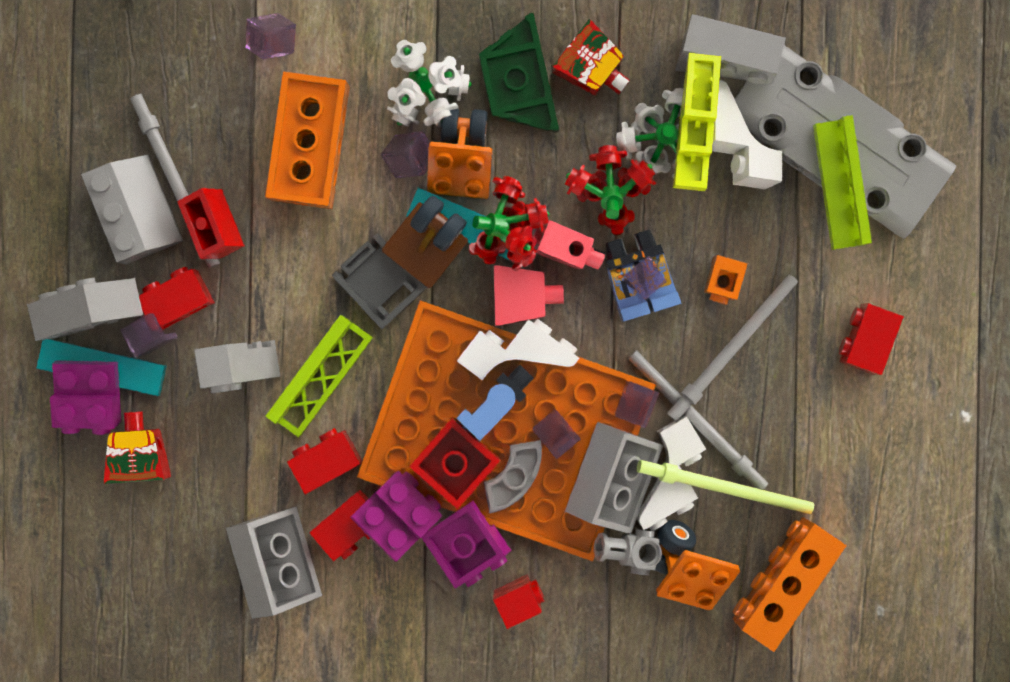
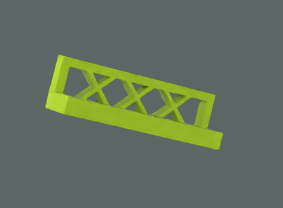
(842, 183)
(309, 370)

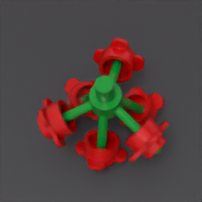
(594, 188)
(510, 225)

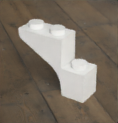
(752, 162)
(530, 344)
(680, 446)

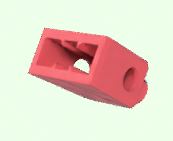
(555, 245)
(522, 295)

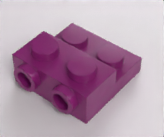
(85, 396)
(397, 515)
(466, 546)

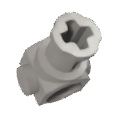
(628, 550)

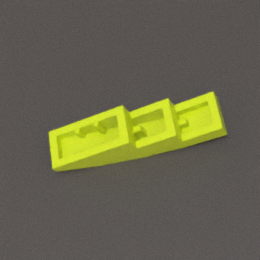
(697, 121)

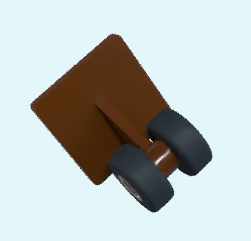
(427, 241)

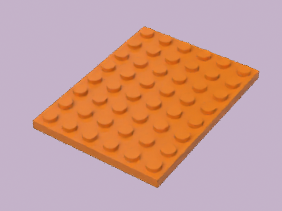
(434, 387)

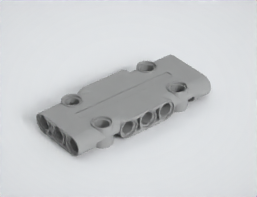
(900, 182)

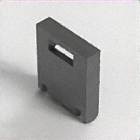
(375, 279)

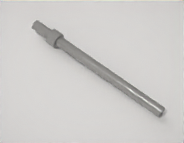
(150, 126)
(693, 392)
(740, 464)

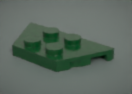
(518, 78)

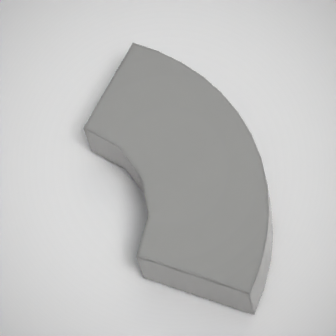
(516, 477)

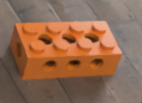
(292, 125)
(789, 599)

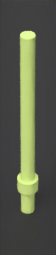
(670, 473)

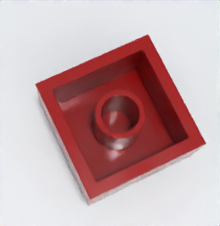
(455, 463)

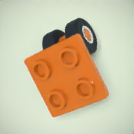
(460, 167)
(690, 576)

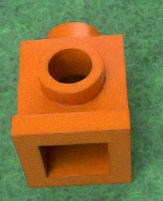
(733, 271)

